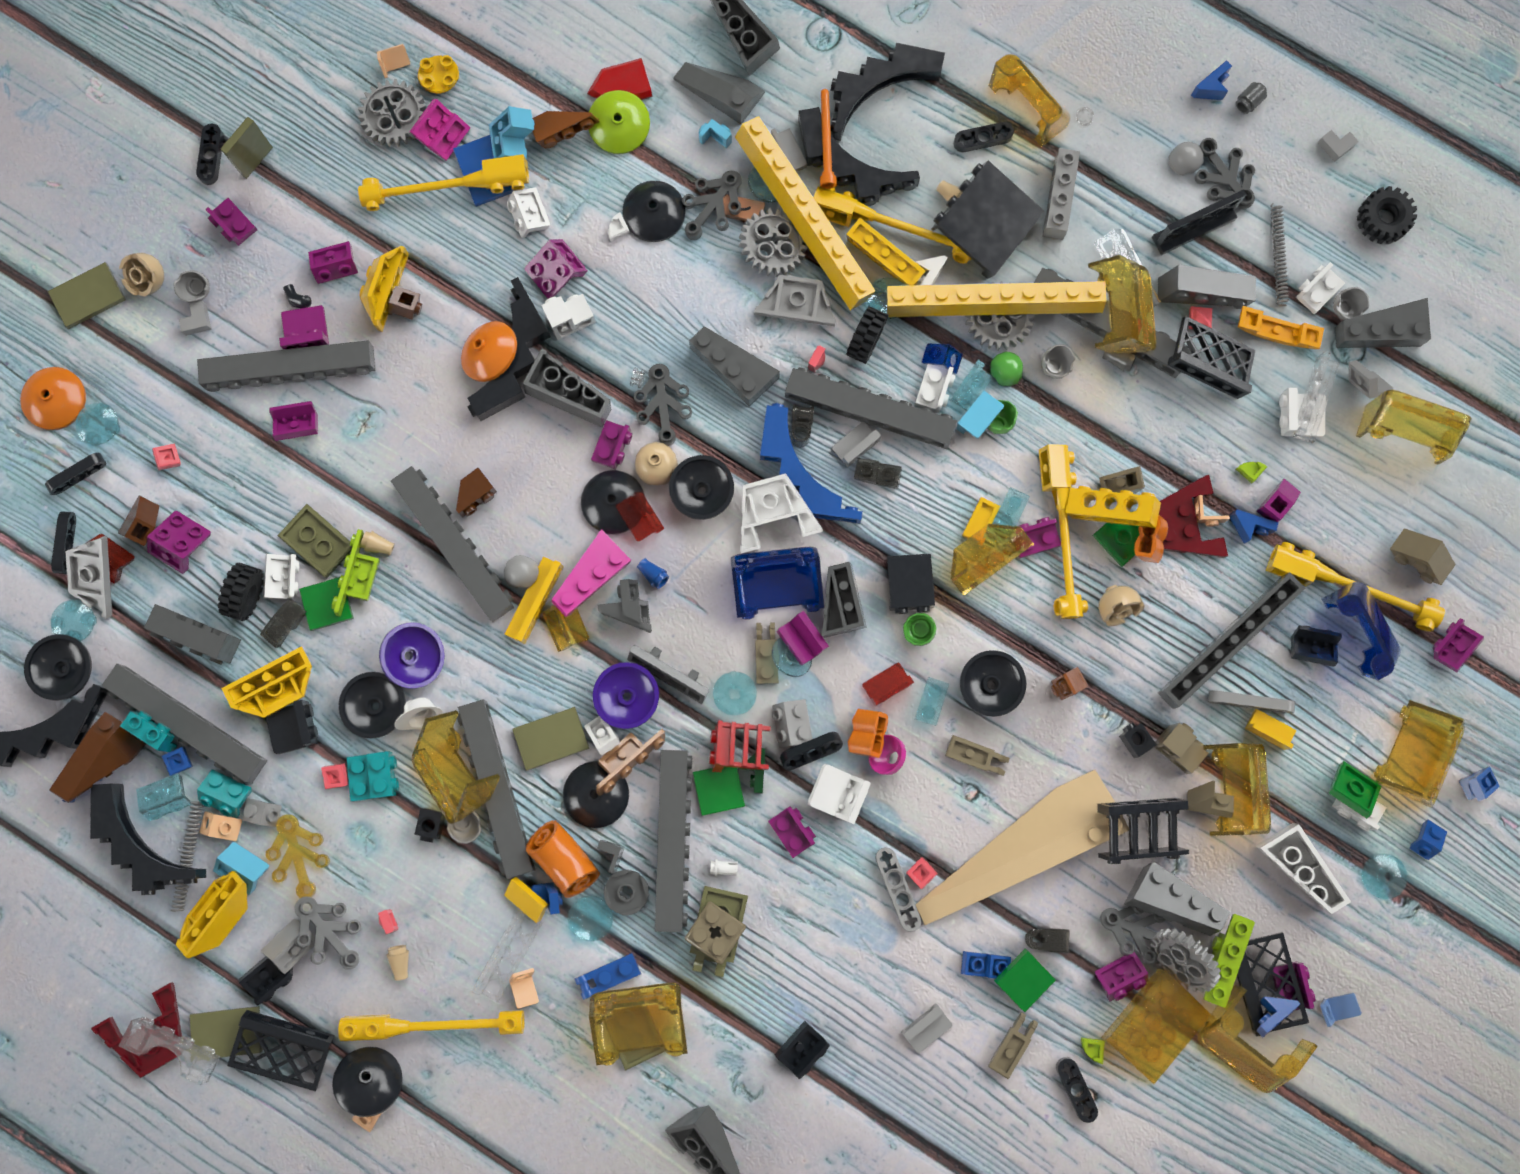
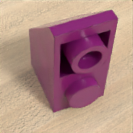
(1279, 501)

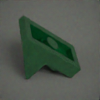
(756, 780)

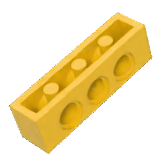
(1144, 516)

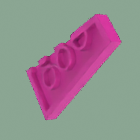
(594, 570)

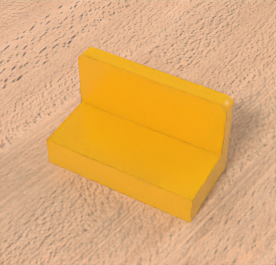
(1271, 729)

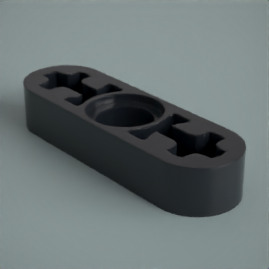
(988, 129)
(205, 145)
(75, 473)
(63, 541)
(823, 745)
(1086, 1093)

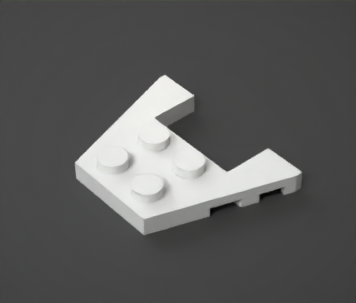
(772, 501)

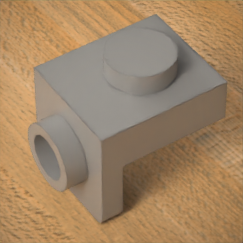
(261, 812)

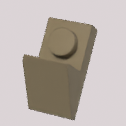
(1124, 480)
(1205, 800)

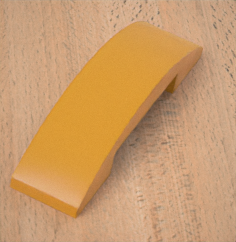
(1278, 330)

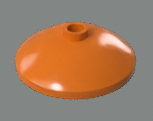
(488, 351)
(62, 405)

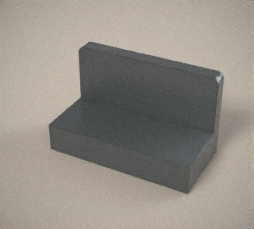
(612, 848)

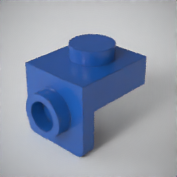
(1430, 840)
(549, 894)

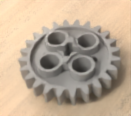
(374, 121)
(772, 243)
(989, 330)
(1185, 960)

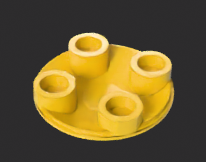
(438, 74)

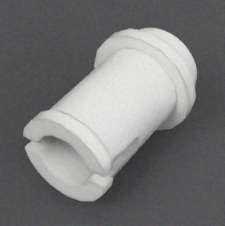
(723, 868)

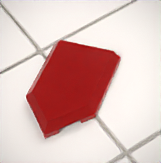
(625, 77)

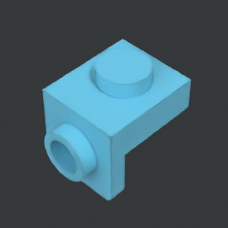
(719, 132)

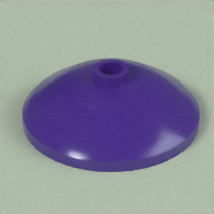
(425, 653)
(612, 686)

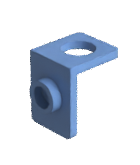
(1340, 1008)

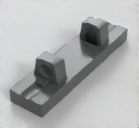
(668, 674)

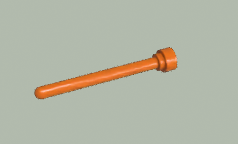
(828, 179)

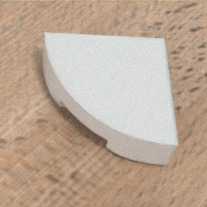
(617, 227)

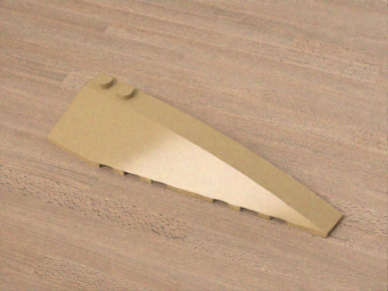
(1043, 837)

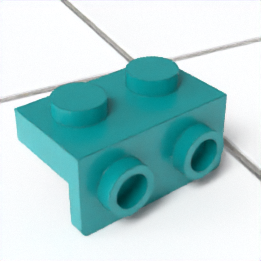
(223, 793)

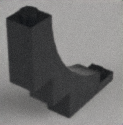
(529, 332)
(64, 727)

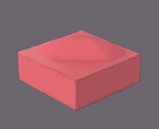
(1201, 315)
(817, 359)
(166, 456)
(334, 776)
(921, 873)
(388, 921)

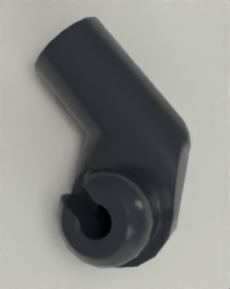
(296, 300)

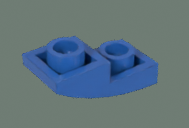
(983, 964)

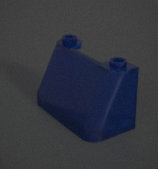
(777, 580)
(1385, 651)

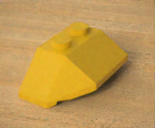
(380, 283)
(271, 685)
(213, 915)

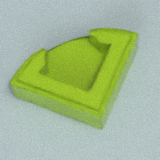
(1251, 470)
(1093, 1048)

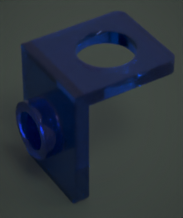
(941, 355)

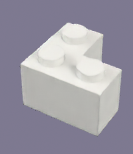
(569, 315)

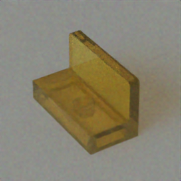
(565, 630)

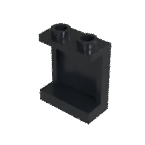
(910, 583)

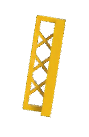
(884, 253)
(534, 600)

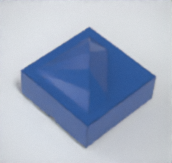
(177, 761)

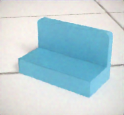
(980, 415)
(242, 862)

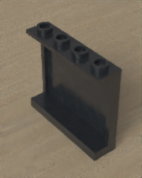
(988, 217)

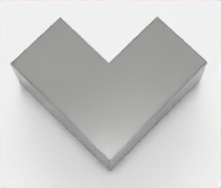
(1337, 147)
(198, 321)

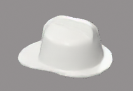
(415, 714)

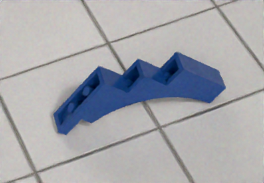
(778, 448)

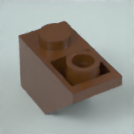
(473, 491)
(140, 521)

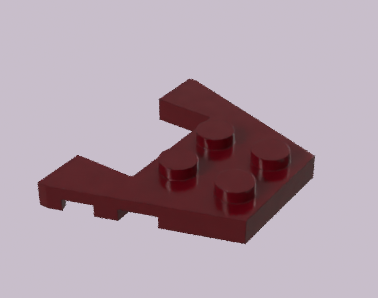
(1183, 528)
(157, 1056)

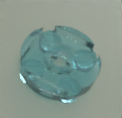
(733, 681)

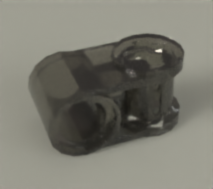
(801, 422)
(1051, 940)

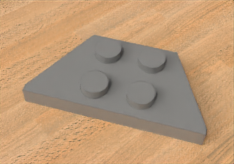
(797, 301)
(90, 575)

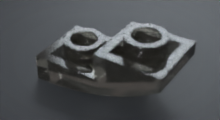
(878, 473)
(282, 622)

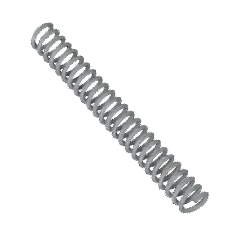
(1280, 254)
(196, 811)

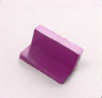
(802, 638)

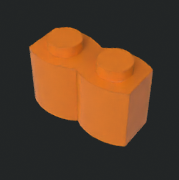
(1149, 543)
(868, 733)

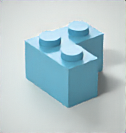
(509, 131)

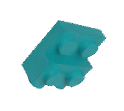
(153, 734)
(372, 776)

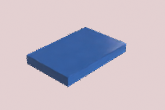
(470, 161)

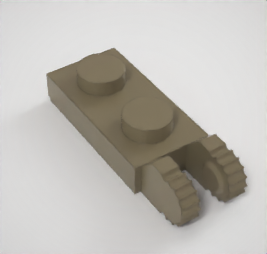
(765, 668)
(974, 755)
(1012, 1047)

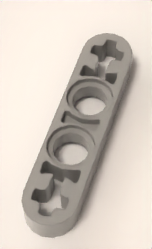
(1251, 701)
(895, 890)

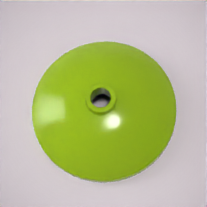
(621, 135)

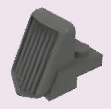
(631, 609)

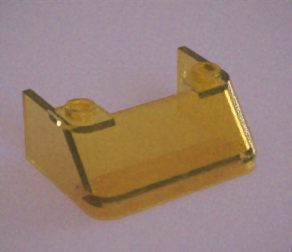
(1129, 305)
(1415, 421)
(445, 771)
(1247, 780)
(1221, 1038)

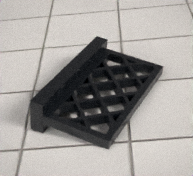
(1198, 223)
(1209, 372)
(1251, 997)
(281, 1031)

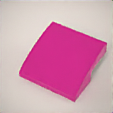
(439, 129)

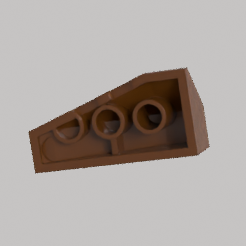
(96, 757)

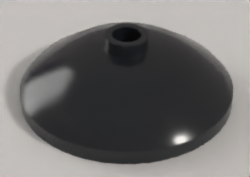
(658, 222)
(697, 473)
(595, 503)
(45, 664)
(1008, 681)
(357, 703)
(598, 811)
(370, 1096)

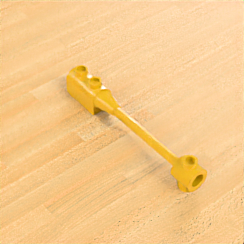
(495, 175)
(844, 207)
(1057, 478)
(1307, 569)
(383, 1027)

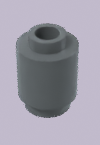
(1251, 97)

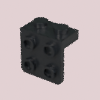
(292, 727)

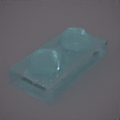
(1011, 508)
(931, 701)

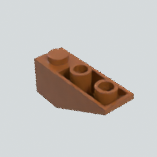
(560, 125)
(1068, 684)

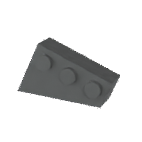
(842, 604)

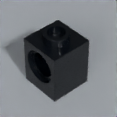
(1146, 740)
(425, 815)

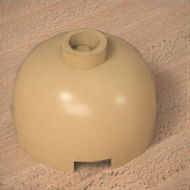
(142, 274)
(655, 463)
(1118, 604)

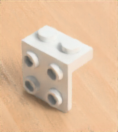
(1290, 406)
(838, 793)

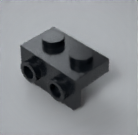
(1315, 645)
(264, 980)
(802, 1050)

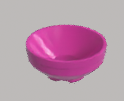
(882, 764)

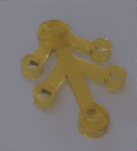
(296, 852)

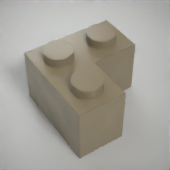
(1425, 554)
(1181, 747)

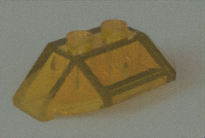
(986, 555)

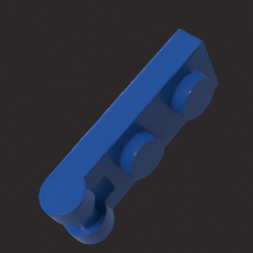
(609, 975)

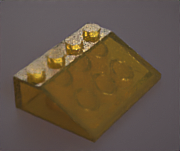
(1156, 1025)

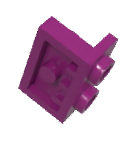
(232, 220)
(332, 262)
(611, 444)
(1043, 535)
(791, 831)
(1122, 976)

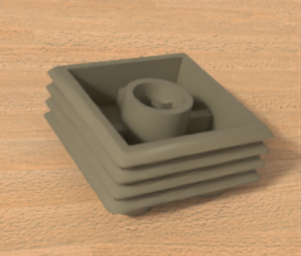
(713, 917)

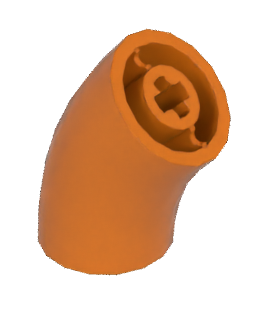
(562, 859)

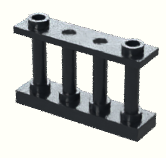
(1132, 810)

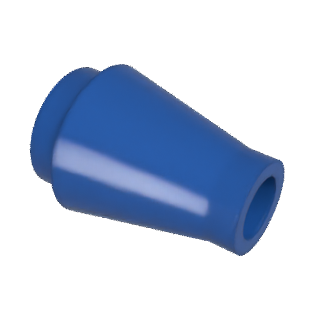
(654, 574)

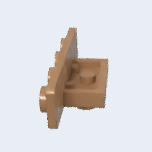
(624, 757)

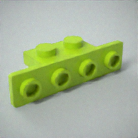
(358, 575)
(1229, 952)

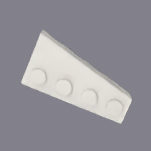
(1301, 862)

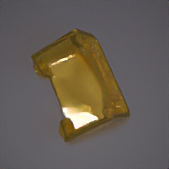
(1013, 74)
(1421, 753)
(637, 1021)

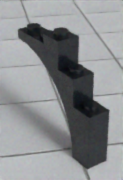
(903, 65)
(867, 179)
(112, 825)

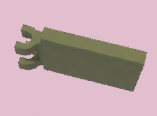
(731, 903)

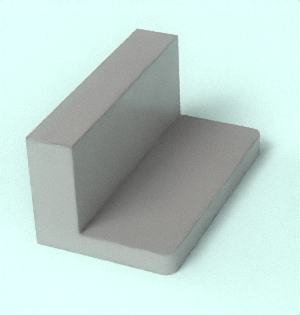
(790, 148)
(1367, 381)
(856, 443)
(283, 948)
(927, 1028)

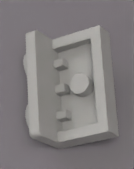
(791, 723)

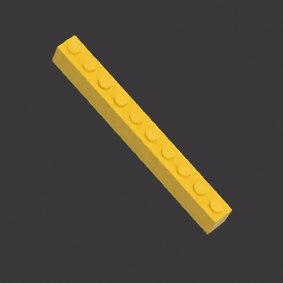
(804, 213)
(996, 299)

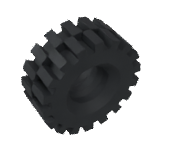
(1397, 205)
(867, 334)
(240, 591)

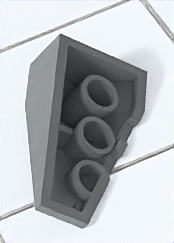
(724, 91)

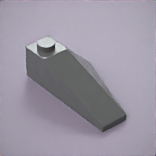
(704, 1140)

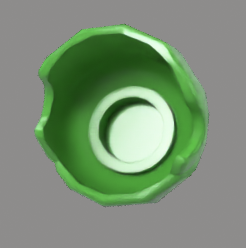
(1007, 368)
(1005, 419)
(919, 629)

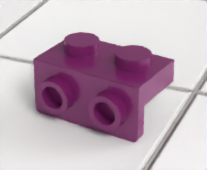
(294, 420)
(1457, 645)
(1302, 975)

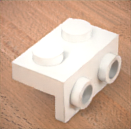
(280, 576)

